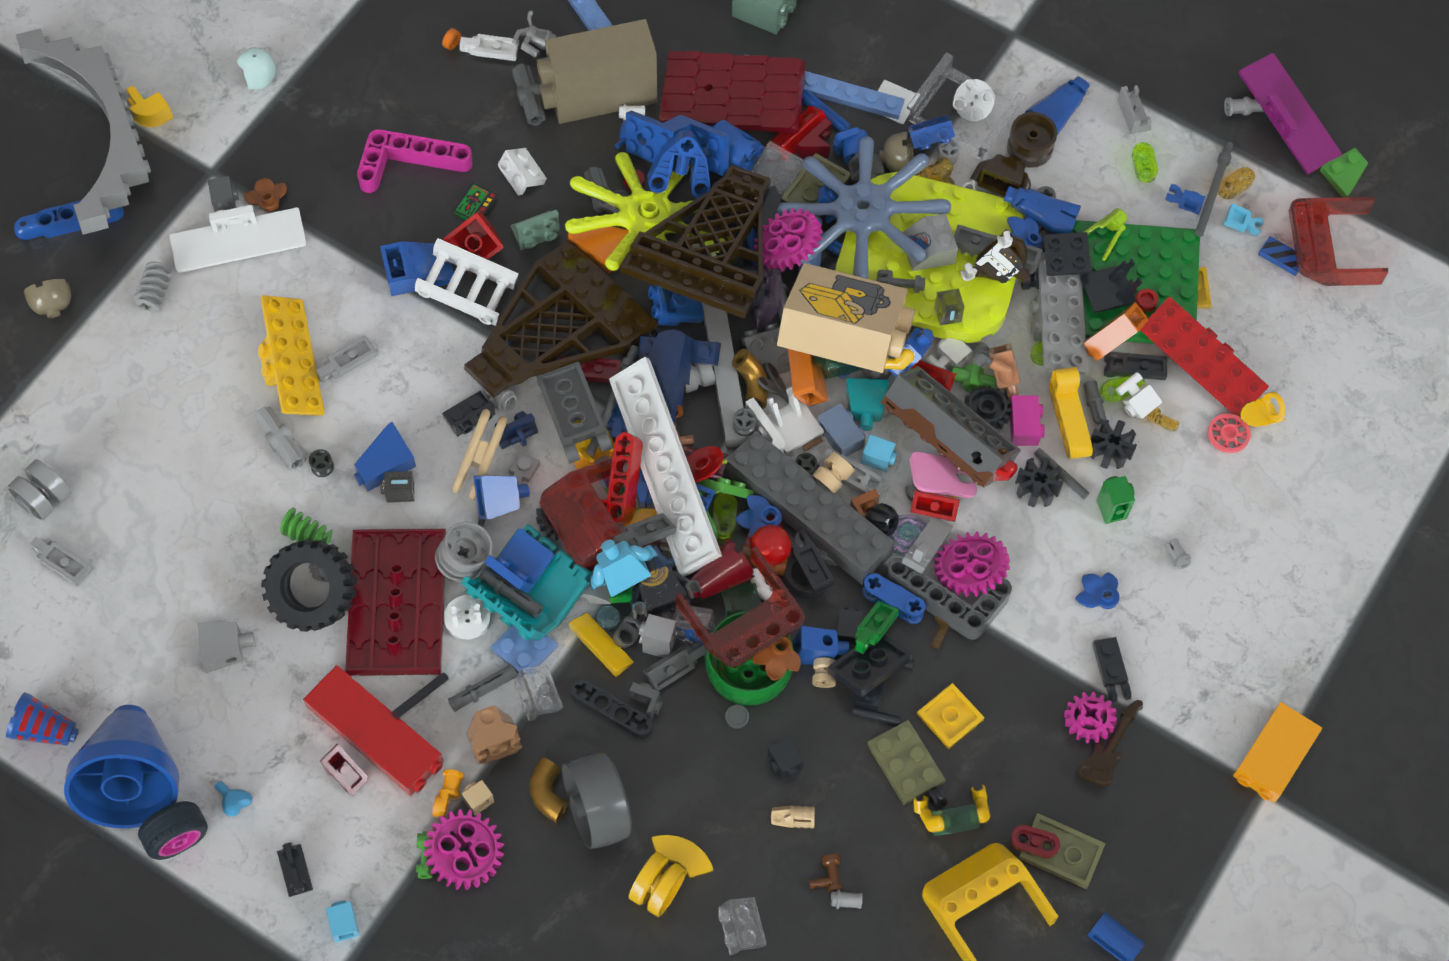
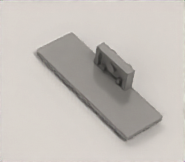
(1059, 320)

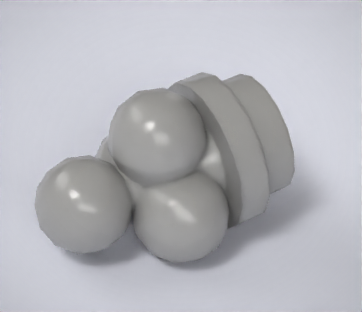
(505, 401)

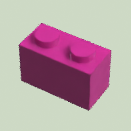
(1025, 420)

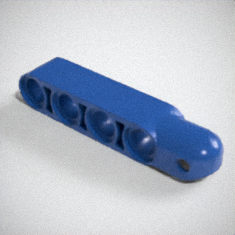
(57, 220)

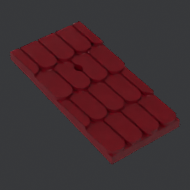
(741, 89)
(397, 605)

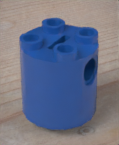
(742, 147)

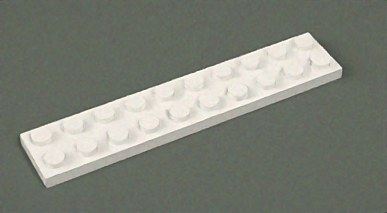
(665, 466)

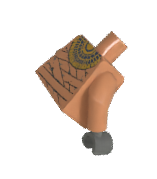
(1003, 363)

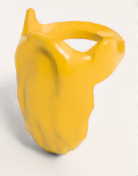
(1263, 411)

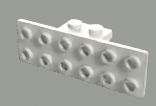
(237, 236)

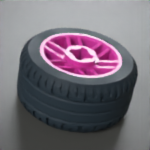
(172, 830)

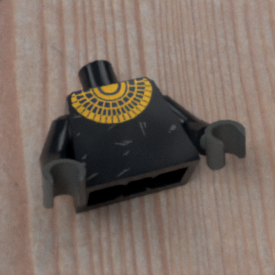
(659, 591)

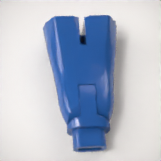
(1062, 102)
(1051, 213)

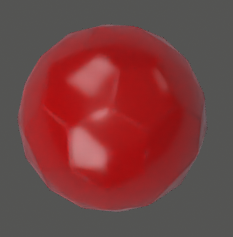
(772, 543)

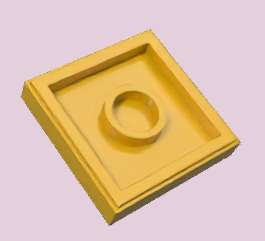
(950, 715)

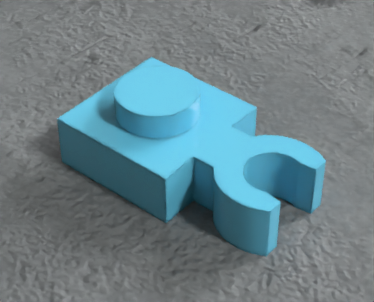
(1240, 220)

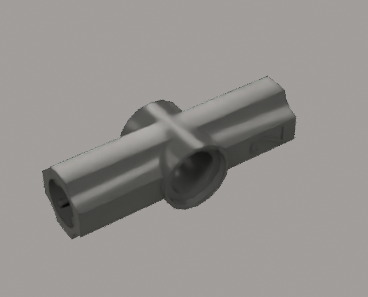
(528, 94)

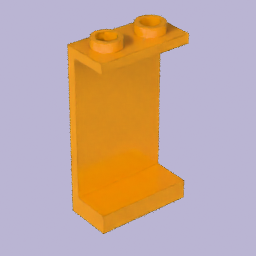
(1277, 752)

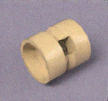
(833, 472)

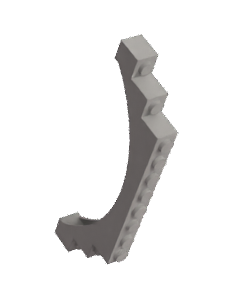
(124, 161)

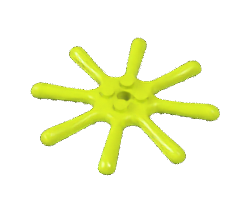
(636, 212)

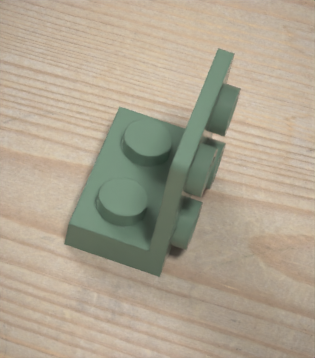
(536, 229)

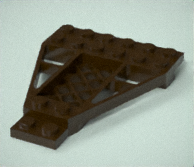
(699, 275)
(576, 285)

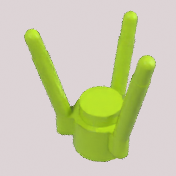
(1112, 221)

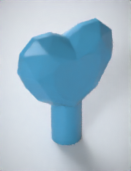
(234, 799)

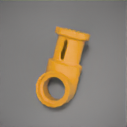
(449, 791)

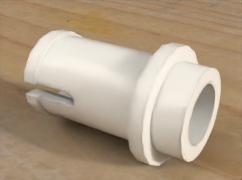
(623, 109)

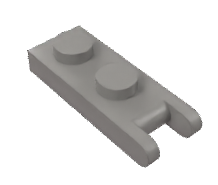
(859, 478)

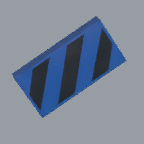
(1280, 255)

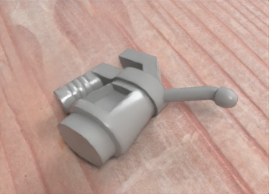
(533, 35)

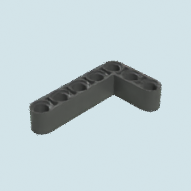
(950, 601)

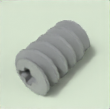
(152, 286)

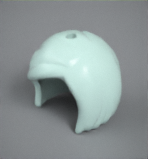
(257, 67)

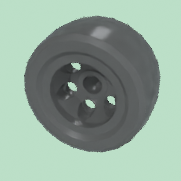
(597, 799)

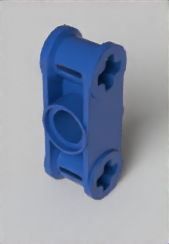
(894, 596)

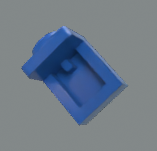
(827, 195)

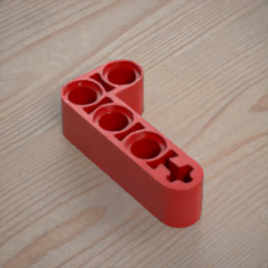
(628, 478)

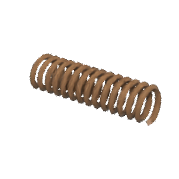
(811, 444)

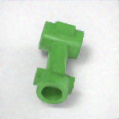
(423, 870)

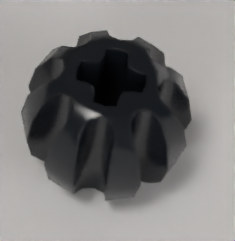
(883, 517)

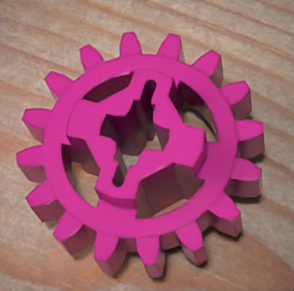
(1090, 727)

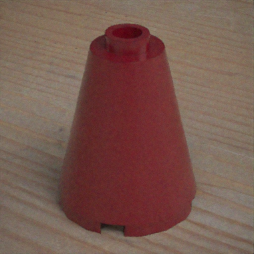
(723, 572)

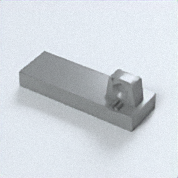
(927, 545)

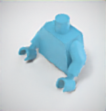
(621, 566)

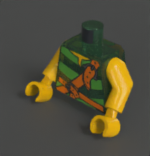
(956, 818)

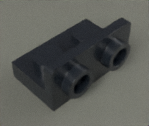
(465, 415)

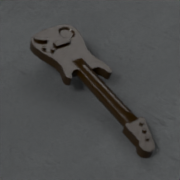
(1100, 765)

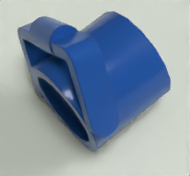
(850, 143)

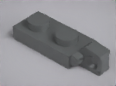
(647, 531)
(674, 665)

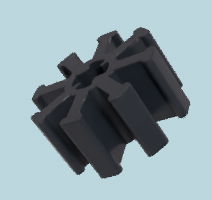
(1113, 444)
(1046, 485)

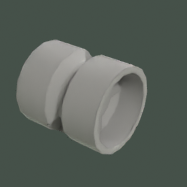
(700, 375)

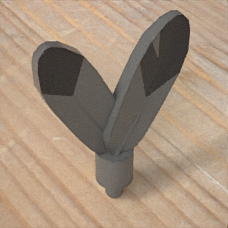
(775, 386)

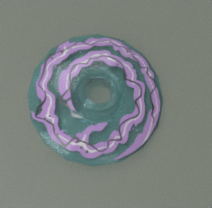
(903, 541)

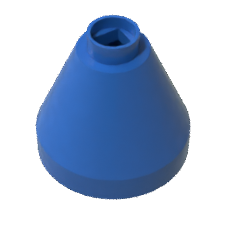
(122, 772)

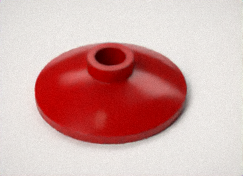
(705, 462)

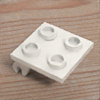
(794, 422)

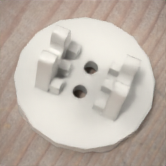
(966, 95)
(456, 619)

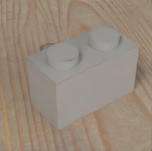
(657, 635)

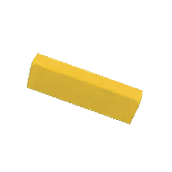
(600, 644)

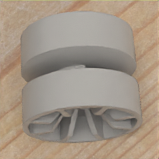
(33, 495)

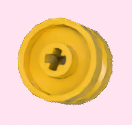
(657, 884)

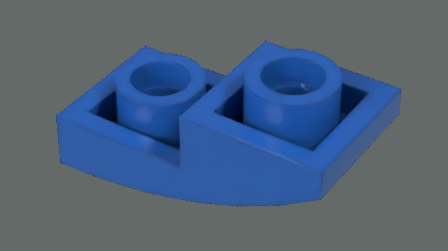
(643, 494)

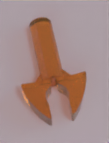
(941, 632)

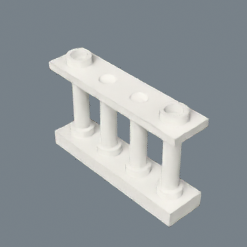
(466, 261)

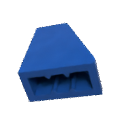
(385, 454)

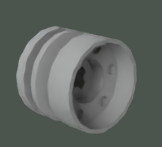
(463, 551)

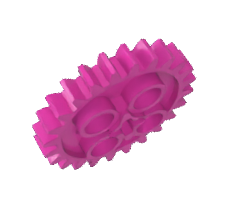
(790, 239)
(972, 564)
(445, 861)

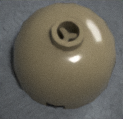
(897, 151)
(49, 298)

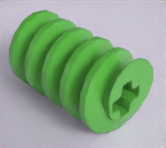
(301, 530)

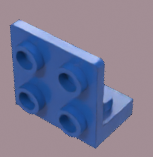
(522, 561)

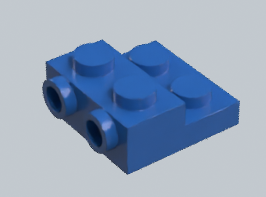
(931, 131)
(674, 308)

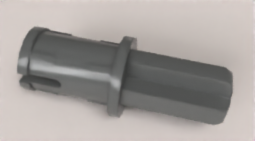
(1094, 401)

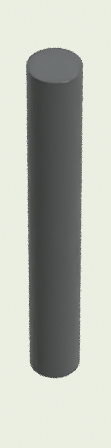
(1067, 478)

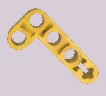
(1069, 412)

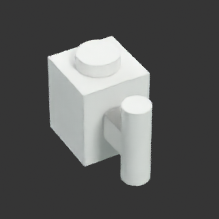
(951, 353)
(1141, 399)

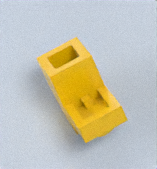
(149, 111)

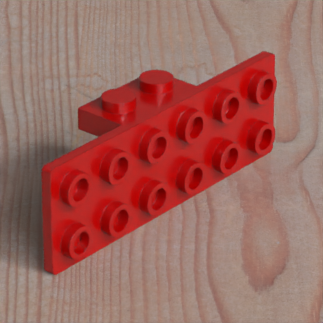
(1203, 356)

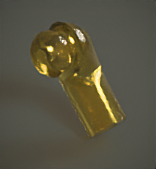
(1156, 417)

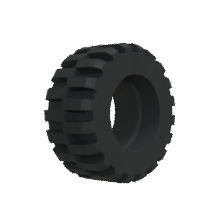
(279, 590)

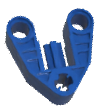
(664, 162)

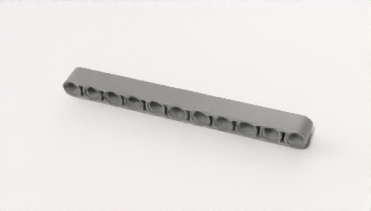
(725, 374)

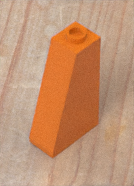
(807, 379)

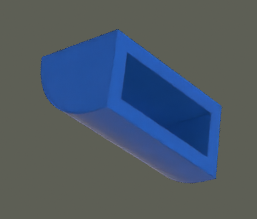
(1116, 938)

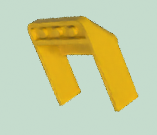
(975, 883)

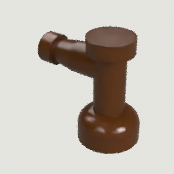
(832, 881)

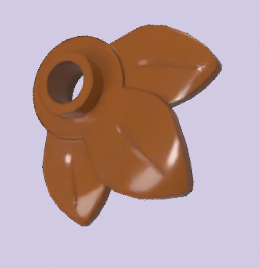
(266, 194)
(778, 661)

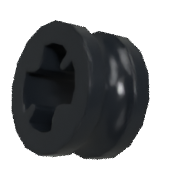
(936, 797)

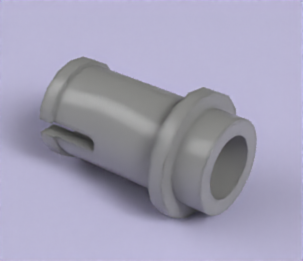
(1181, 559)
(846, 899)

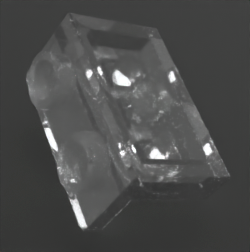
(537, 691)
(741, 925)

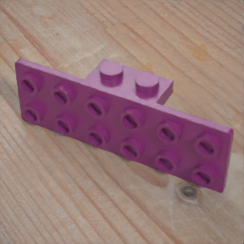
(1290, 113)

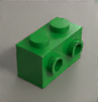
(1115, 499)

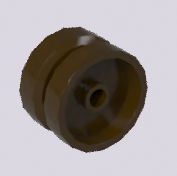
(1032, 138)

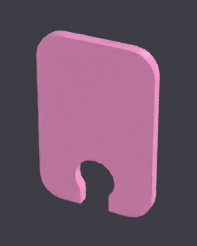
(938, 475)

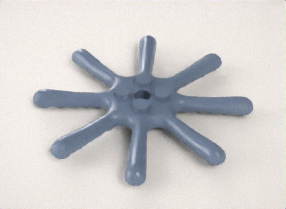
(867, 206)

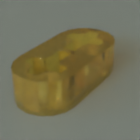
(1238, 186)

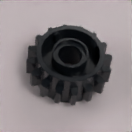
(991, 399)

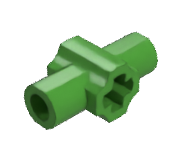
(972, 377)

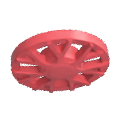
(1228, 433)

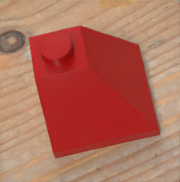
(476, 236)

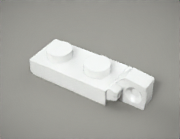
(490, 47)

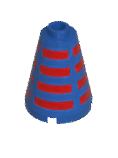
(40, 723)

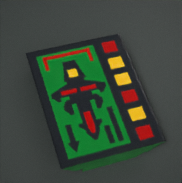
(474, 200)

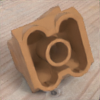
(493, 735)

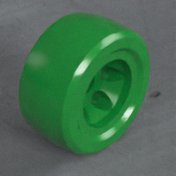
(734, 685)

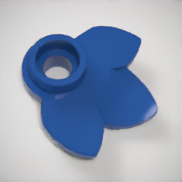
(1026, 229)
(758, 512)
(1096, 590)

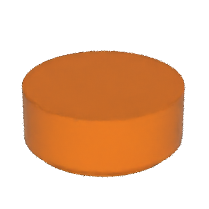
(451, 39)

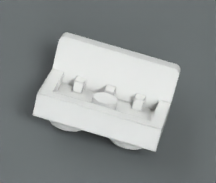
(521, 170)

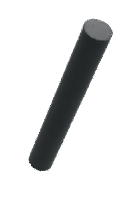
(420, 695)

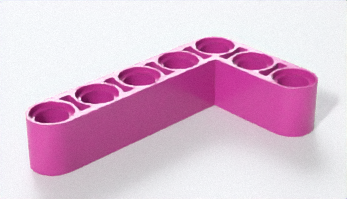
(408, 152)

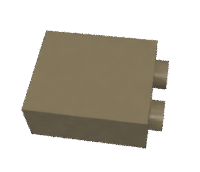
(598, 71)

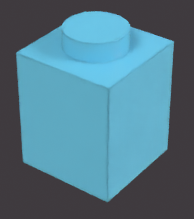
(879, 453)
(342, 921)

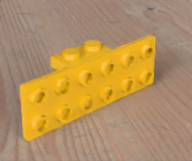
(289, 356)

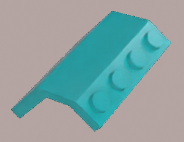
(556, 590)

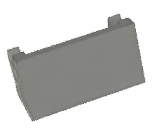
(1133, 110)

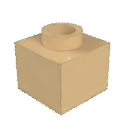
(477, 797)

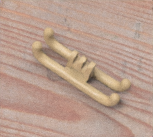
(479, 452)

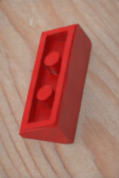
(808, 121)

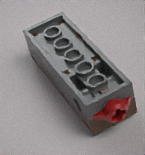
(951, 427)

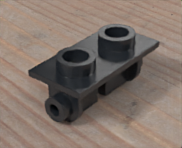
(294, 869)

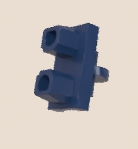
(518, 430)

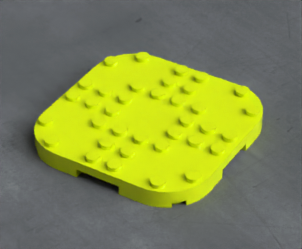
(983, 298)

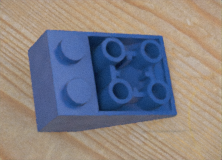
(409, 261)

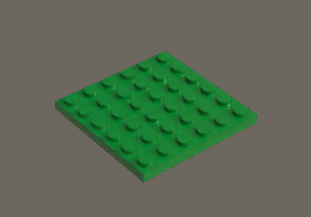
(1162, 258)

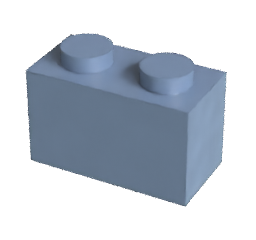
(841, 430)

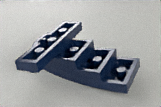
(671, 359)

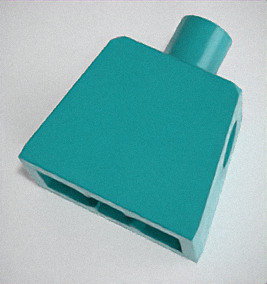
(865, 400)

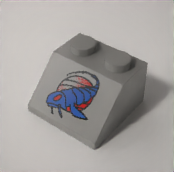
(936, 238)

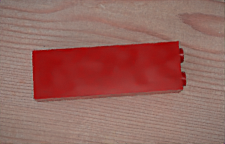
(374, 731)

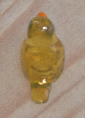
(938, 171)

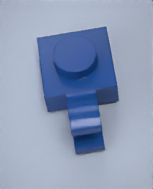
(1188, 200)

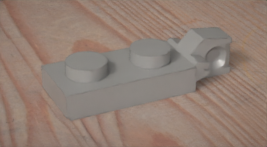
(347, 359)
(61, 560)

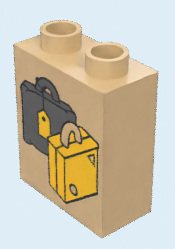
(845, 318)

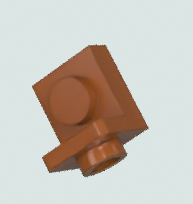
(863, 502)

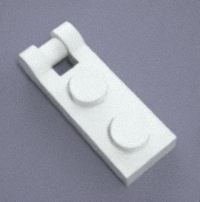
(764, 425)

